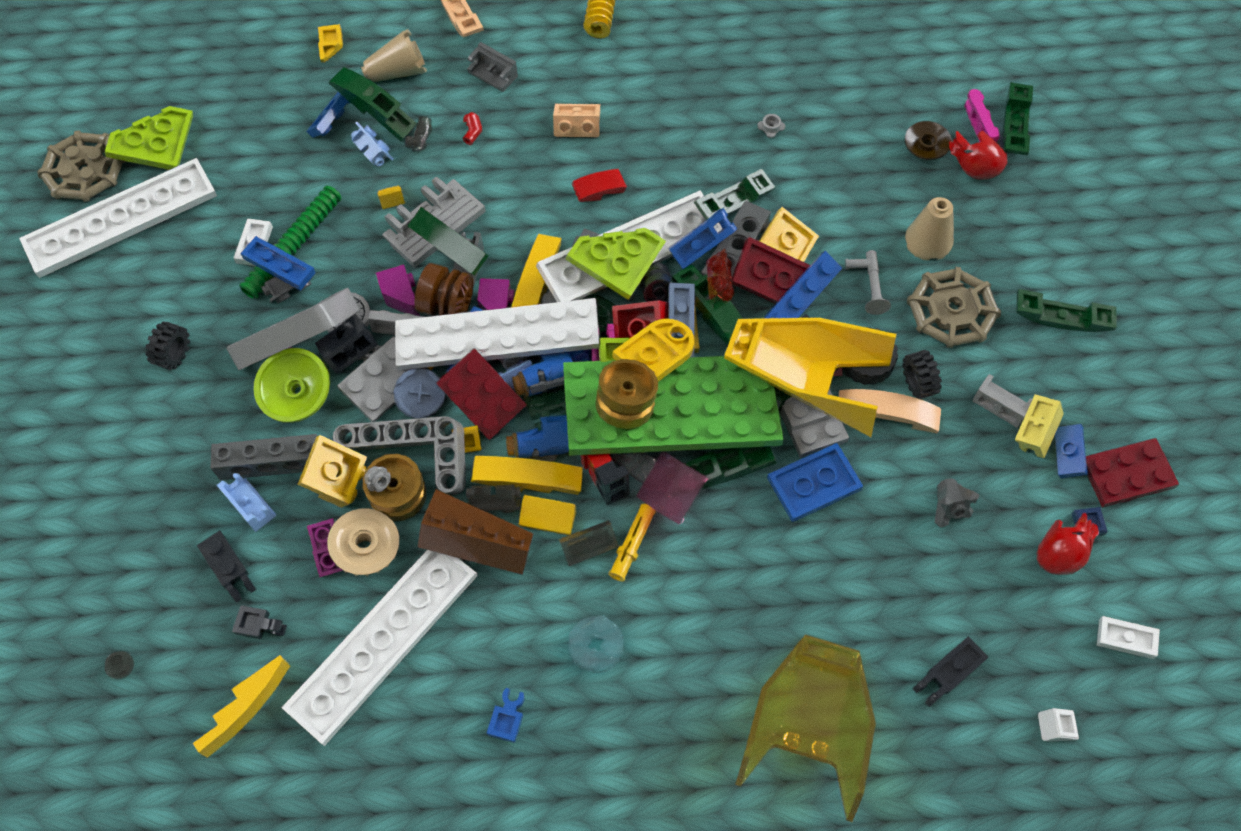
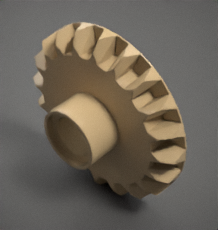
(358, 527)

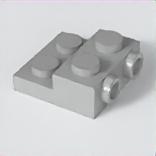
(811, 428)

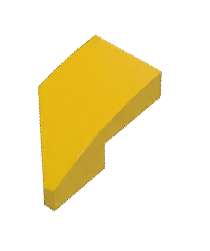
(329, 41)

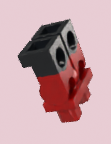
(609, 480)

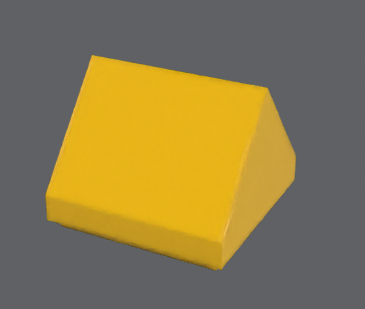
(391, 197)
(471, 439)

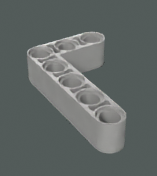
(293, 329)
(411, 437)

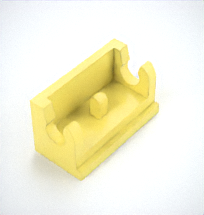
(1039, 425)

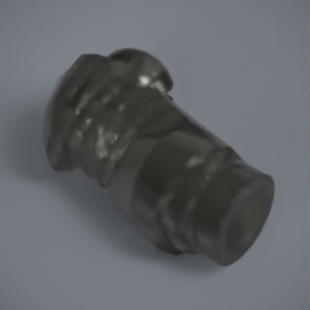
(422, 132)

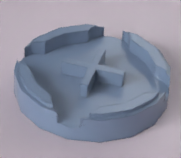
(418, 393)

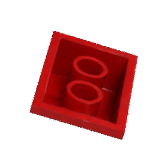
(634, 317)

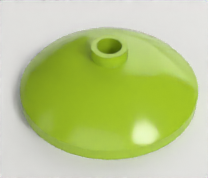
(281, 376)

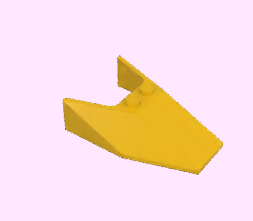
(802, 359)

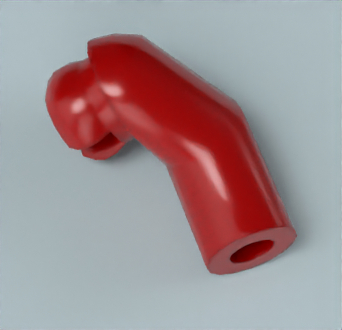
(474, 126)

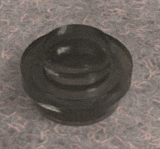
(119, 665)

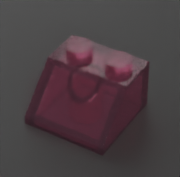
(672, 487)

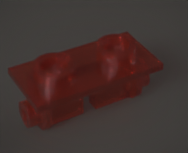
(719, 275)

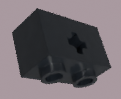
(346, 344)

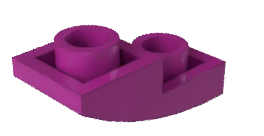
(319, 537)

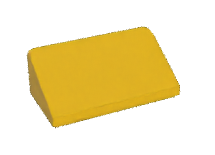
(547, 515)

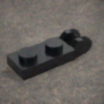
(225, 564)
(952, 669)

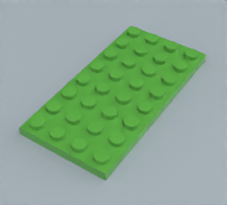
(695, 408)

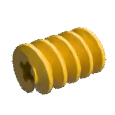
(599, 18)

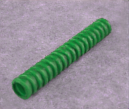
(295, 236)

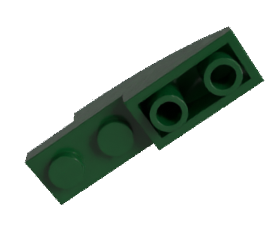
(373, 99)
(717, 314)

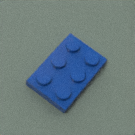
(814, 482)

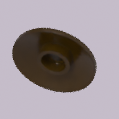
(927, 140)

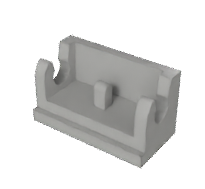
(1001, 402)

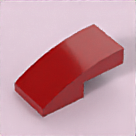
(595, 185)

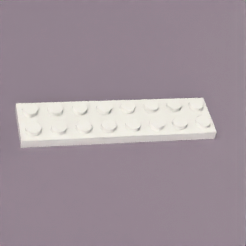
(117, 217)
(668, 222)
(497, 333)
(378, 644)

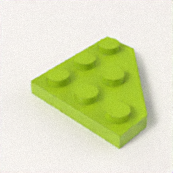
(153, 140)
(617, 257)

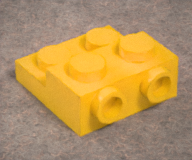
(333, 471)

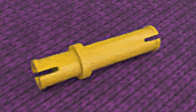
(628, 551)

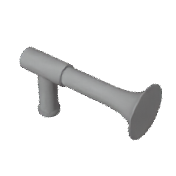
(877, 304)

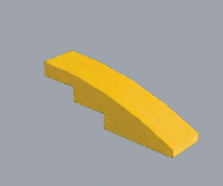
(531, 284)
(527, 474)
(251, 696)

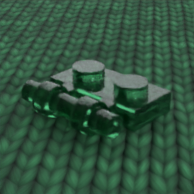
(545, 404)

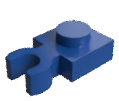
(506, 720)

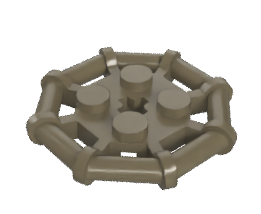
(71, 161)
(950, 318)

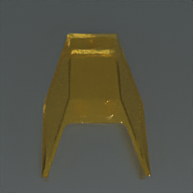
(819, 710)

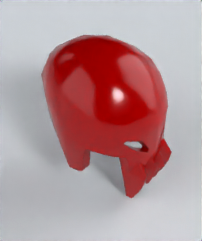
(984, 161)
(1067, 552)

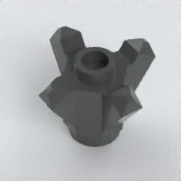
(953, 501)

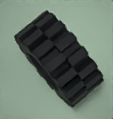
(167, 345)
(922, 374)

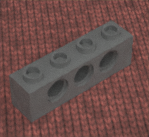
(748, 218)
(261, 456)

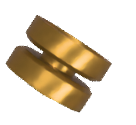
(626, 393)
(405, 491)

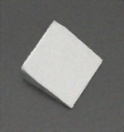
(1058, 725)

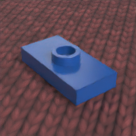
(1070, 451)

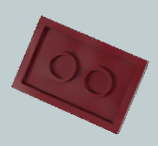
(766, 270)
(481, 393)
(1130, 472)

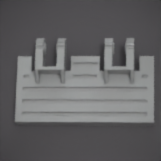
(453, 207)

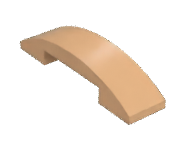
(462, 17)
(898, 408)

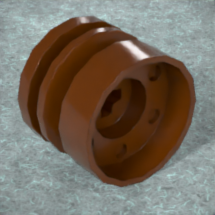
(443, 291)

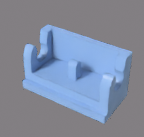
(247, 502)

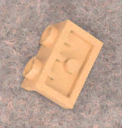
(576, 120)

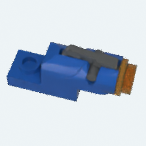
(547, 373)
(542, 444)

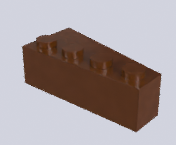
(473, 534)

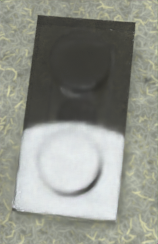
(588, 543)

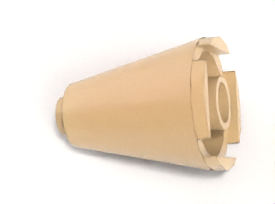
(395, 60)
(932, 230)

